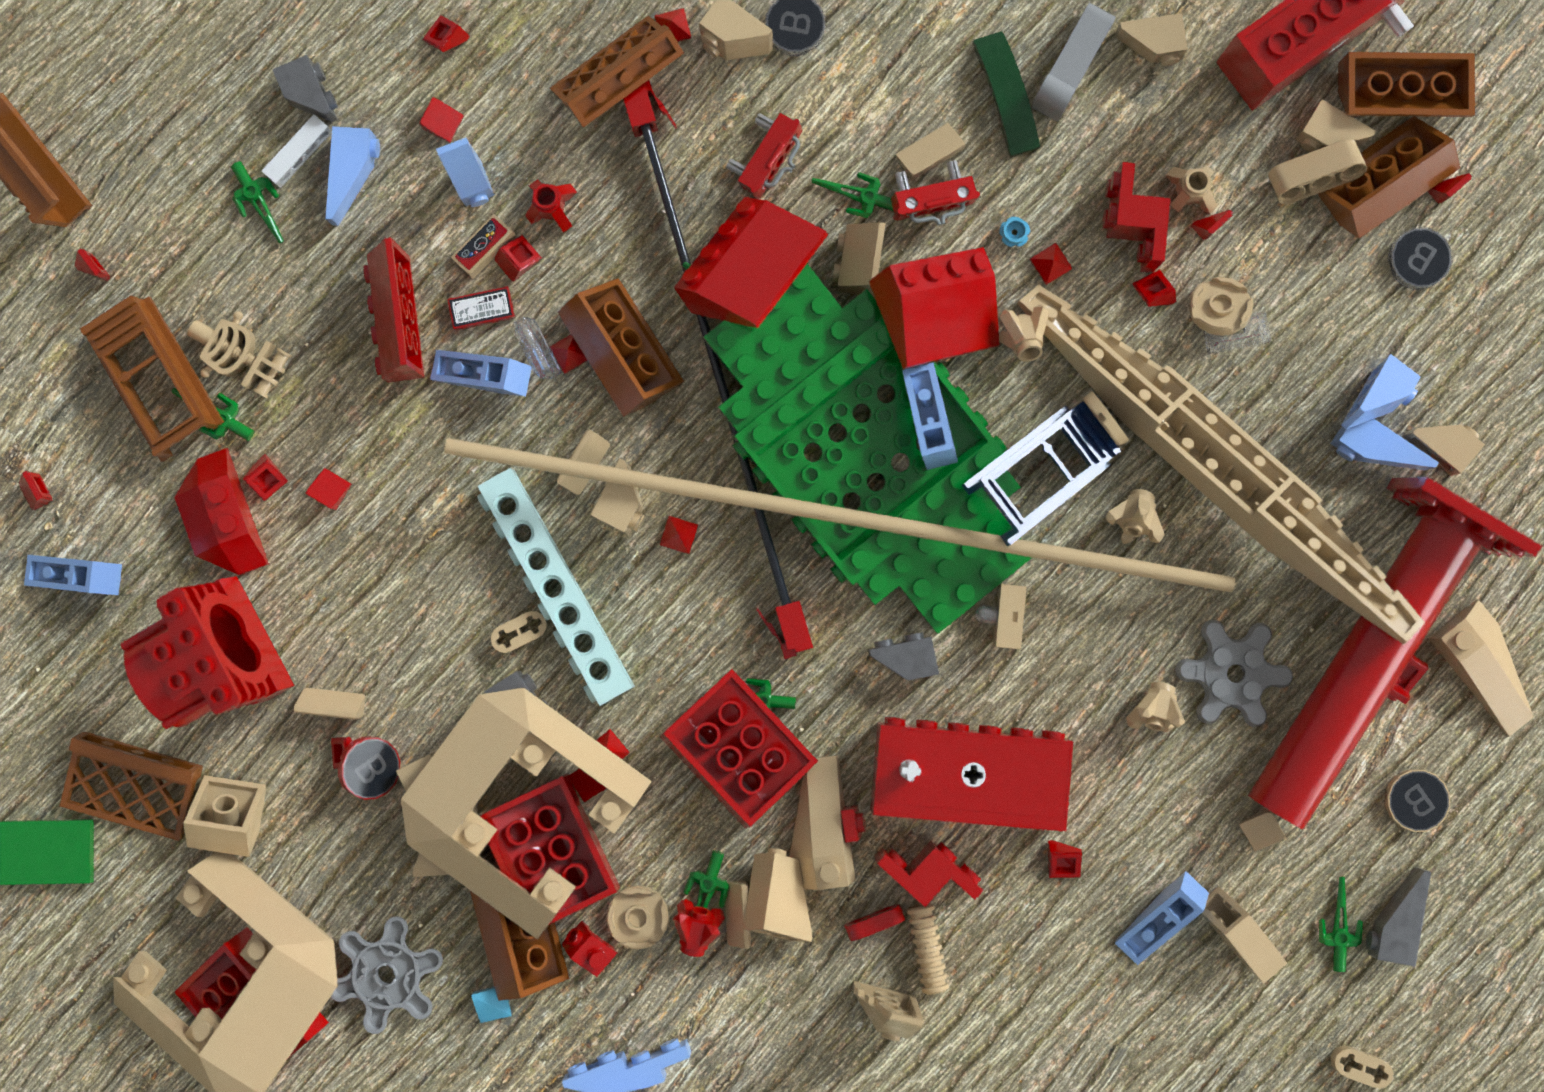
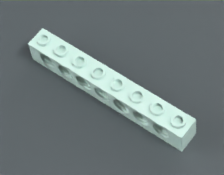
(492, 495)

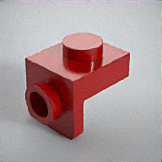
(1409, 678)
(853, 823)
(588, 949)

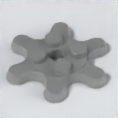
(1213, 668)
(364, 978)

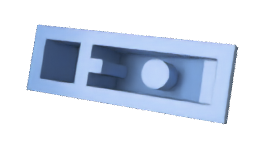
(349, 167)
(466, 172)
(481, 372)
(1383, 392)
(930, 416)
(1379, 445)
(73, 575)
(1163, 918)

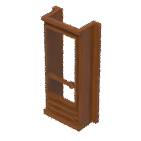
(35, 174)
(122, 325)

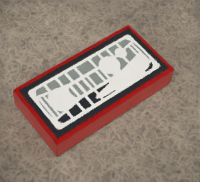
(481, 308)

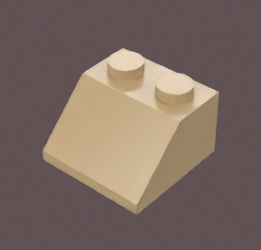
(734, 32)
(860, 257)
(620, 505)
(225, 816)

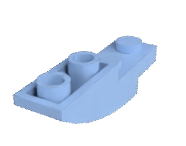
(615, 1074)

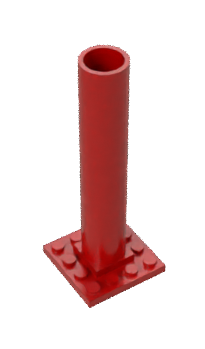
(1373, 660)

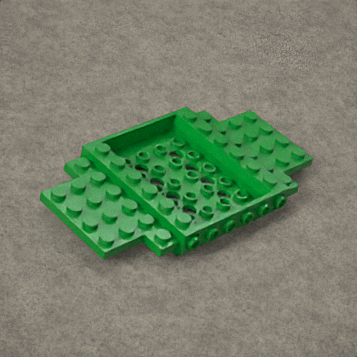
(810, 372)

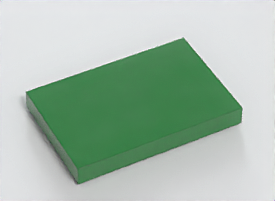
(46, 852)

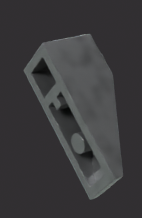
(1399, 925)

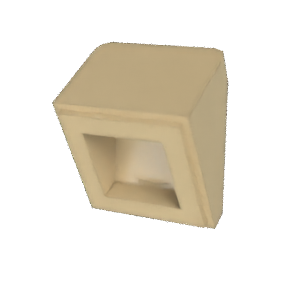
(1262, 830)

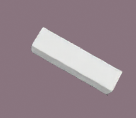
(297, 151)

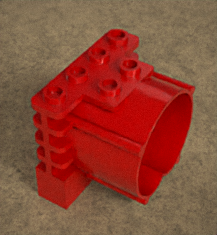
(203, 655)

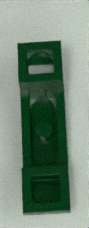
(1008, 93)

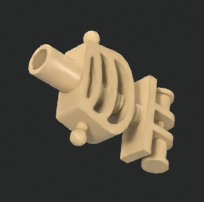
(219, 342)

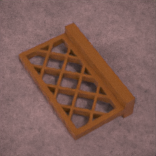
(625, 73)
(130, 759)

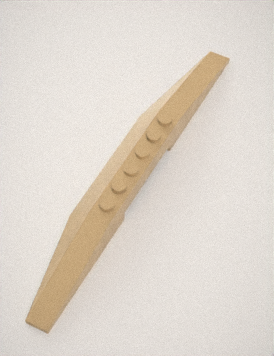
(1225, 464)

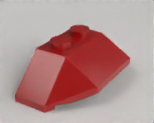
(219, 515)

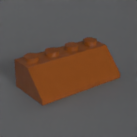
(1407, 84)
(1397, 173)
(620, 346)
(515, 957)

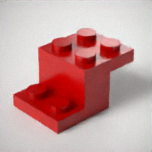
(1136, 218)
(929, 872)

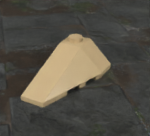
(1481, 659)
(819, 829)
(890, 1011)

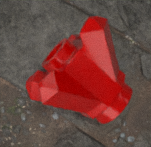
(549, 203)
(697, 927)

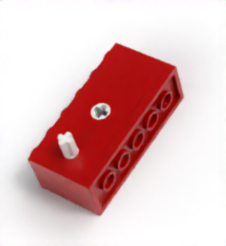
(1297, 39)
(1017, 782)

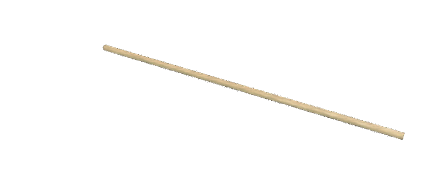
(837, 514)

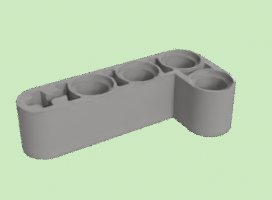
(1073, 62)

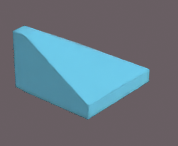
(488, 1005)

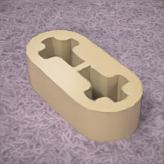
(516, 625)
(1364, 1060)

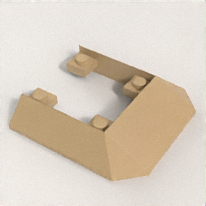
(443, 795)
(274, 1008)

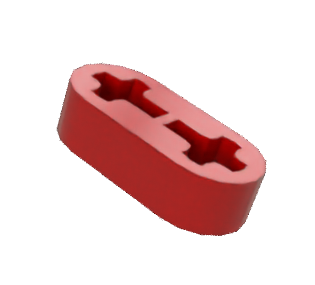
(874, 922)

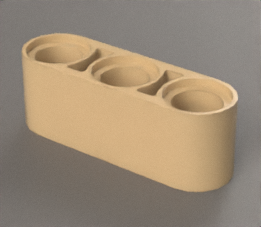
(1317, 171)

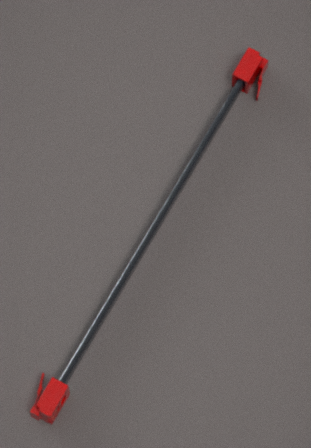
(789, 614)

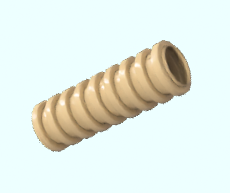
(928, 949)

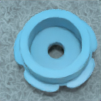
(1018, 224)

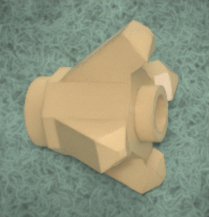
(1193, 188)
(1025, 332)
(1137, 517)
(1157, 709)

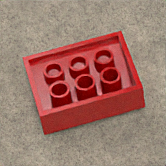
(749, 263)
(939, 306)
(394, 313)
(739, 749)
(553, 832)
(222, 980)

